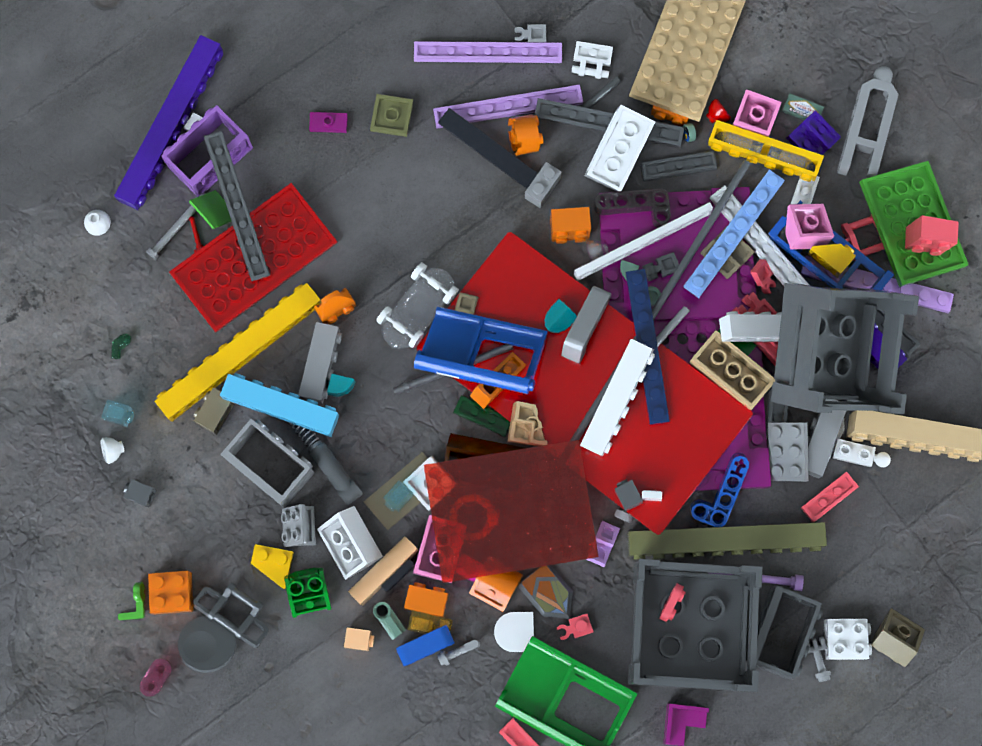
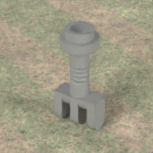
(816, 649)
(445, 657)

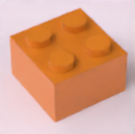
(570, 225)
(170, 592)

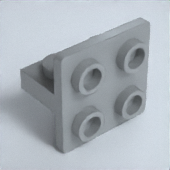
(298, 526)

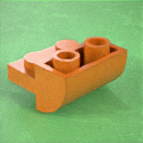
(496, 588)

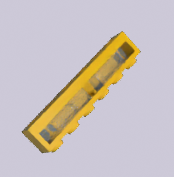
(765, 151)

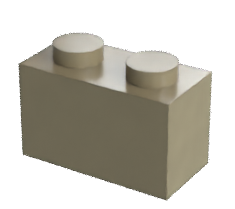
(213, 411)

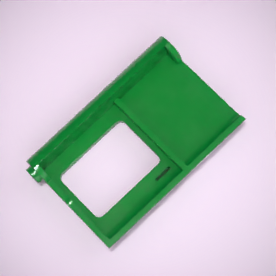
(540, 685)

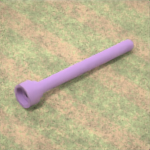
(794, 582)

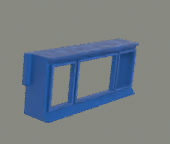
(883, 277)

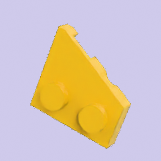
(272, 562)

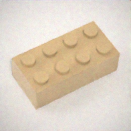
(732, 370)

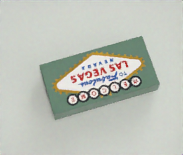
(800, 107)

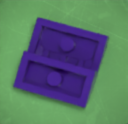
(814, 135)

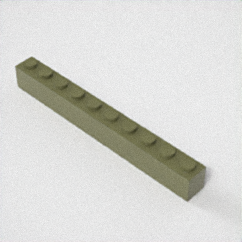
(727, 539)

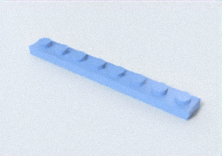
(733, 233)

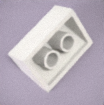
(349, 542)

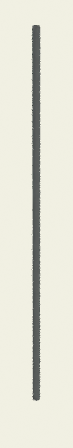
(671, 284)

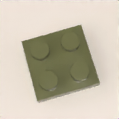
(391, 115)

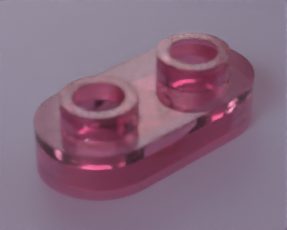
(155, 677)

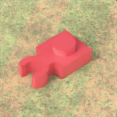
(761, 273)
(578, 626)

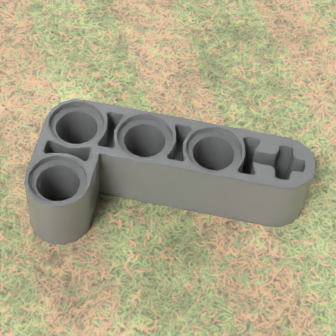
(585, 324)

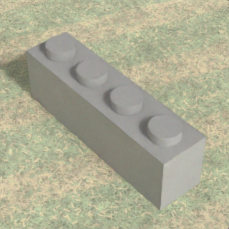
(319, 362)
(822, 439)

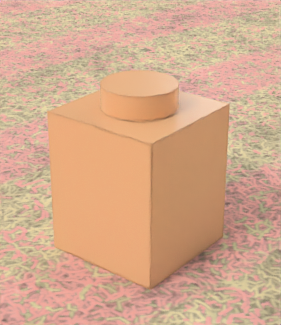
(358, 639)

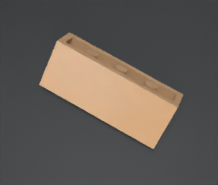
(382, 571)

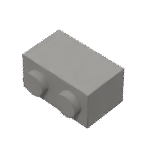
(543, 185)

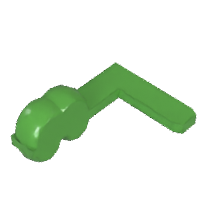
(139, 597)

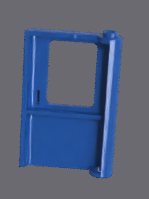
(457, 340)

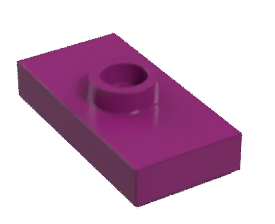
(328, 122)

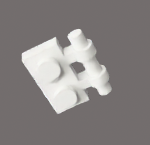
(592, 54)

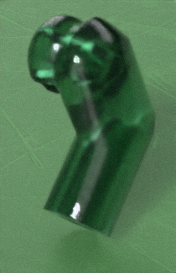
(118, 344)

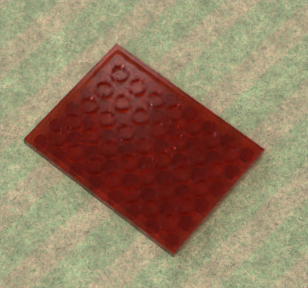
(510, 511)

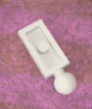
(859, 454)

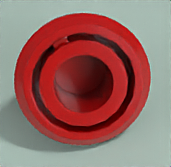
(717, 112)

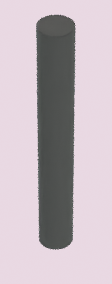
(604, 91)

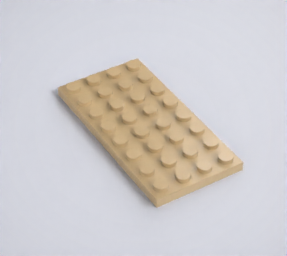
(686, 55)

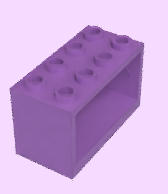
(187, 142)

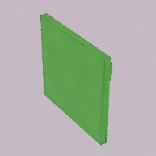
(212, 209)

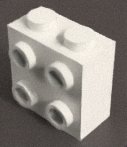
(847, 639)

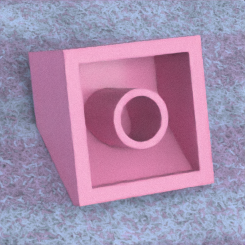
(807, 226)

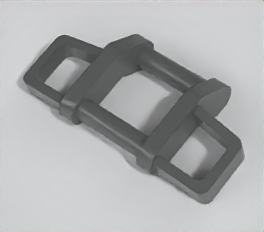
(222, 600)

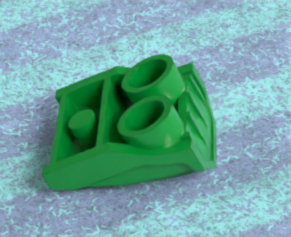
(307, 591)

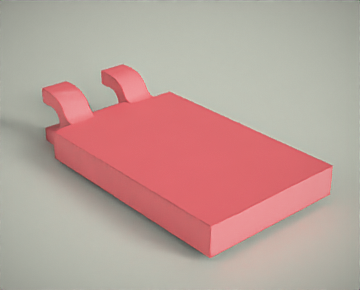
(759, 306)

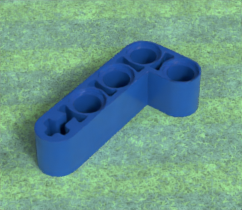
(724, 489)

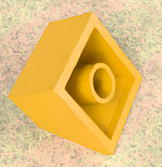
(833, 257)

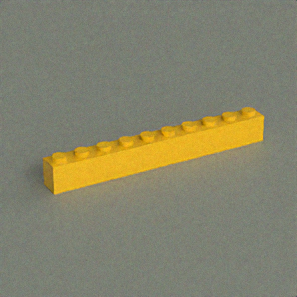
(238, 352)

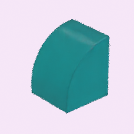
(340, 385)

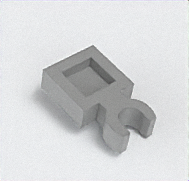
(534, 33)

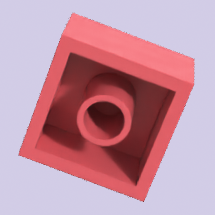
(931, 235)

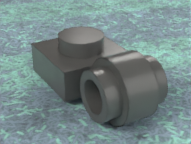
(665, 265)

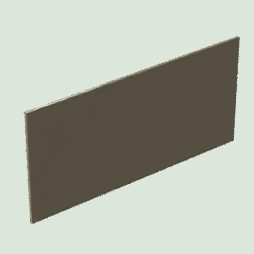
(376, 500)

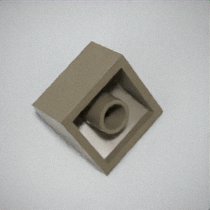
(898, 638)

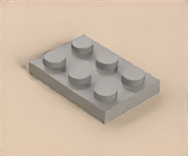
(788, 451)

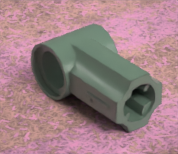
(390, 621)

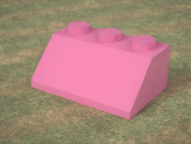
(427, 559)

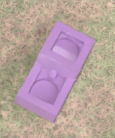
(605, 540)

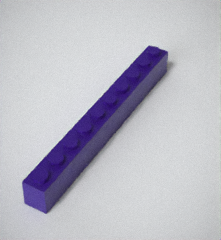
(169, 122)

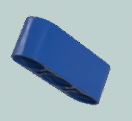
(425, 645)

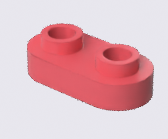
(676, 595)

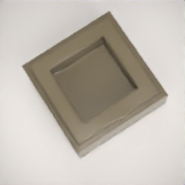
(466, 303)

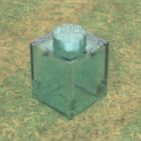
(118, 413)
(398, 497)

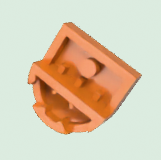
(335, 305)

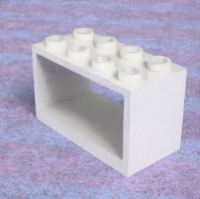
(619, 148)

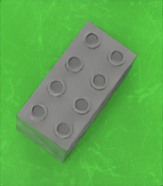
(240, 440)

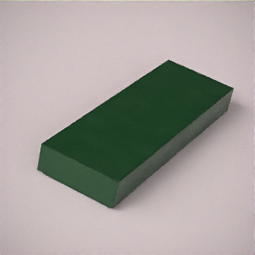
(484, 417)

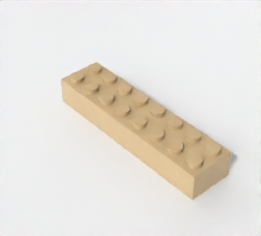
(915, 434)

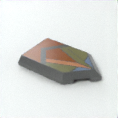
(548, 592)

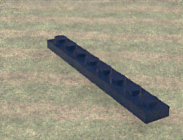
(646, 335)

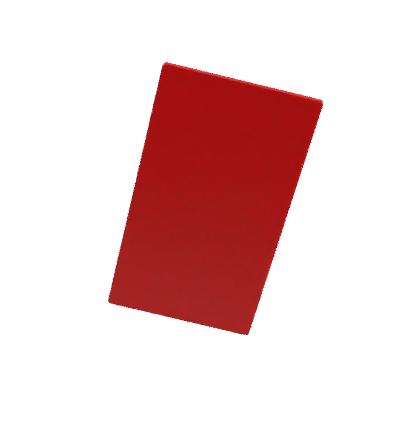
(668, 457)

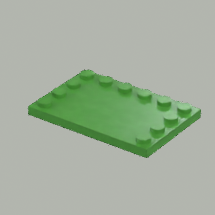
(896, 202)

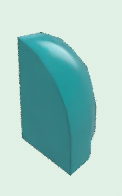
(559, 317)

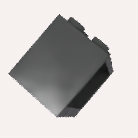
(808, 630)

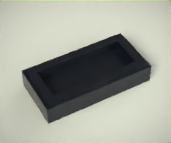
(398, 575)

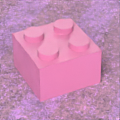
(757, 113)

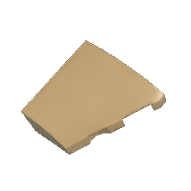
(525, 425)

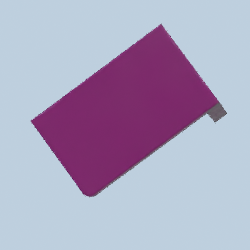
(678, 718)

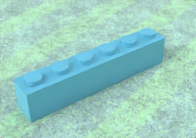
(280, 405)

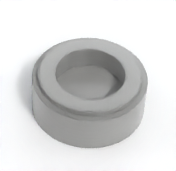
(623, 516)

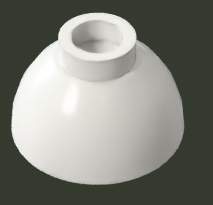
(97, 222)
(111, 449)

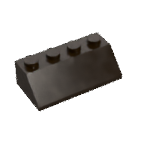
(465, 447)

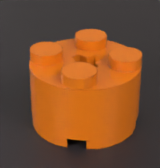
(525, 134)

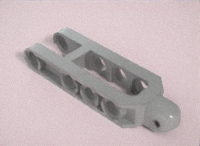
(882, 81)

